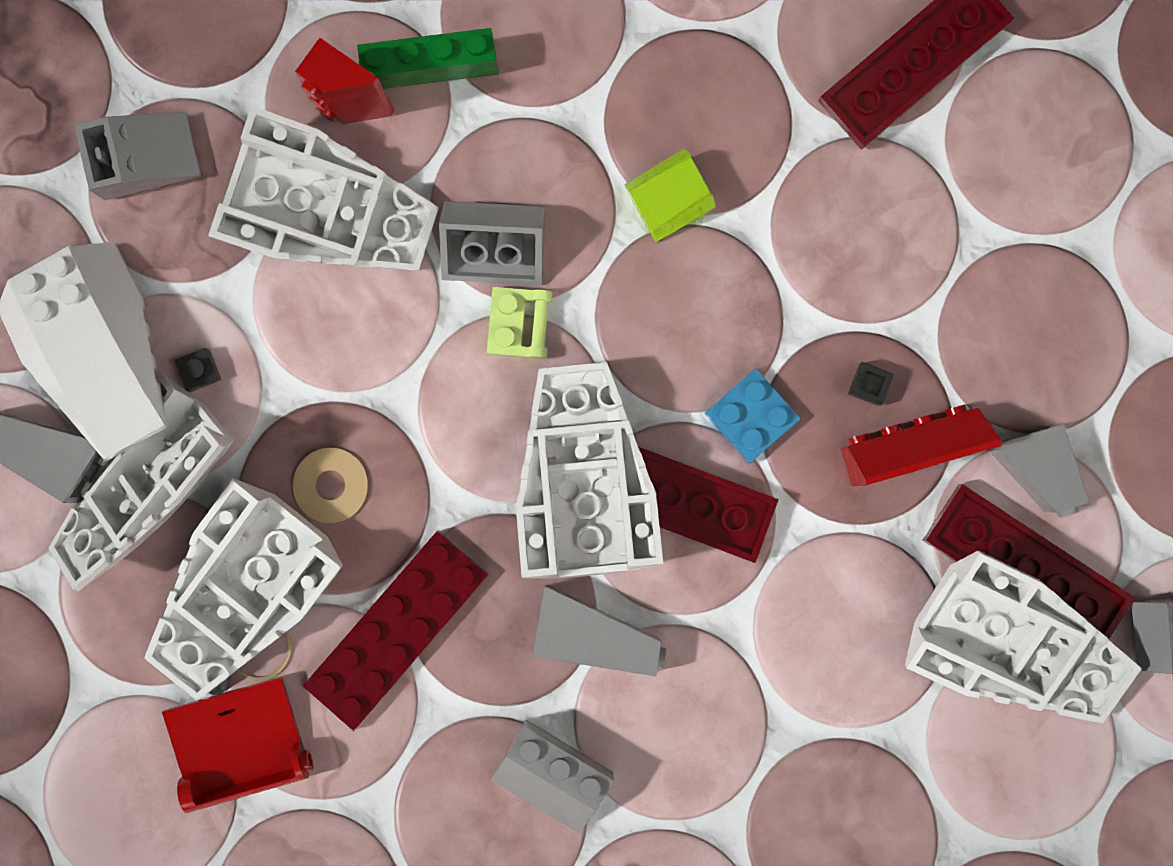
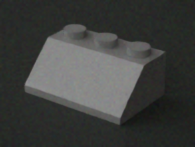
(492, 243)
(553, 776)

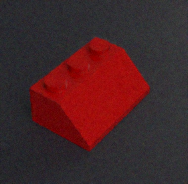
(341, 86)

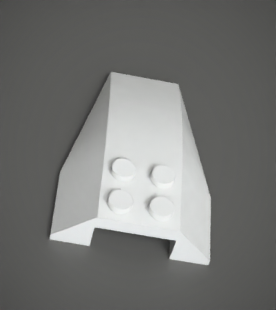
(318, 201)
(88, 343)
(584, 482)
(139, 488)
(240, 588)
(1016, 642)

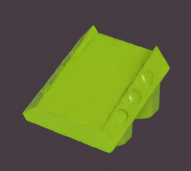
(670, 195)

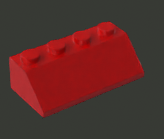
(919, 446)

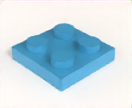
(752, 416)

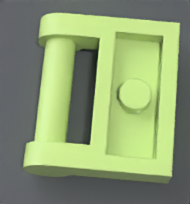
(507, 322)

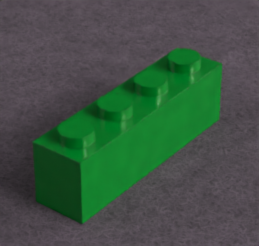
(430, 58)

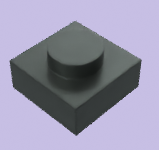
(197, 370)
(870, 383)

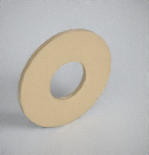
(305, 485)

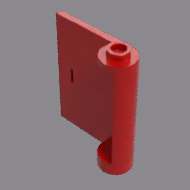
(238, 750)

